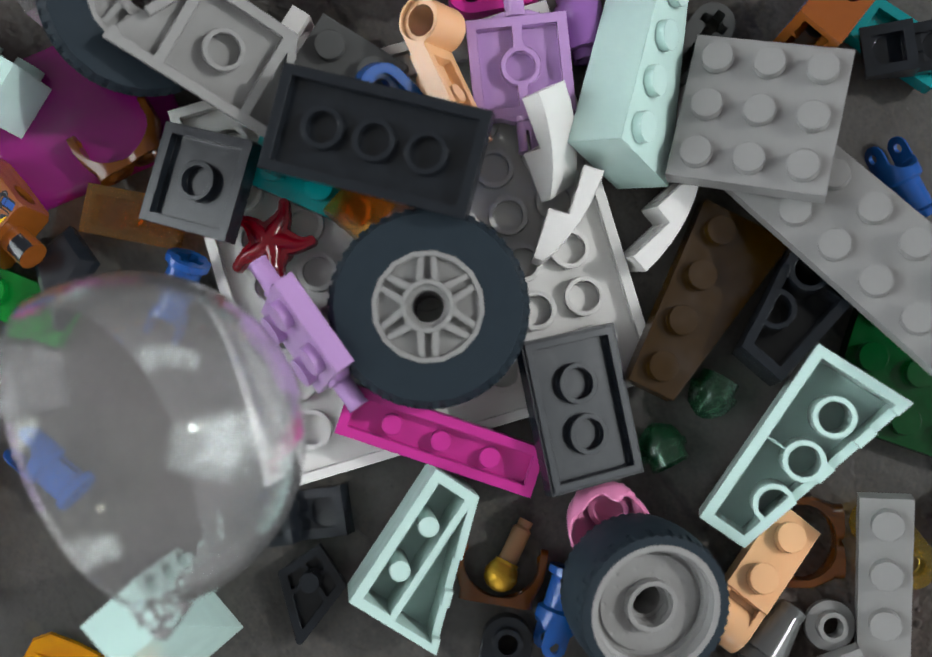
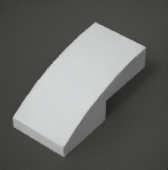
(554, 160)
(667, 215)
(560, 225)

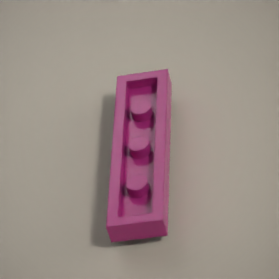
(443, 442)

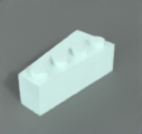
(632, 92)
(799, 441)

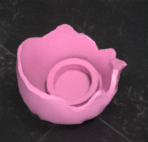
(599, 504)

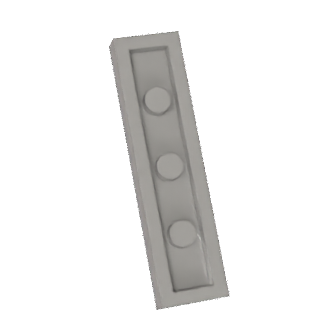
(884, 573)

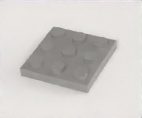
(761, 117)

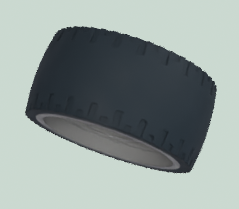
(680, 583)

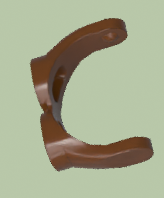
(144, 154)
(835, 564)
(520, 600)

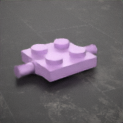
(516, 57)
(308, 337)

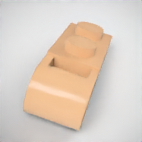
(431, 36)
(762, 574)

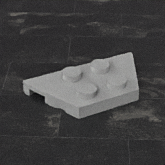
(215, 50)

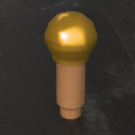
(502, 571)

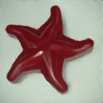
(273, 240)

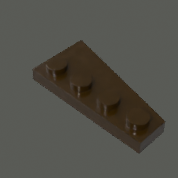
(704, 291)

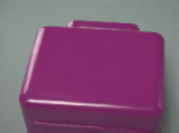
(102, 120)

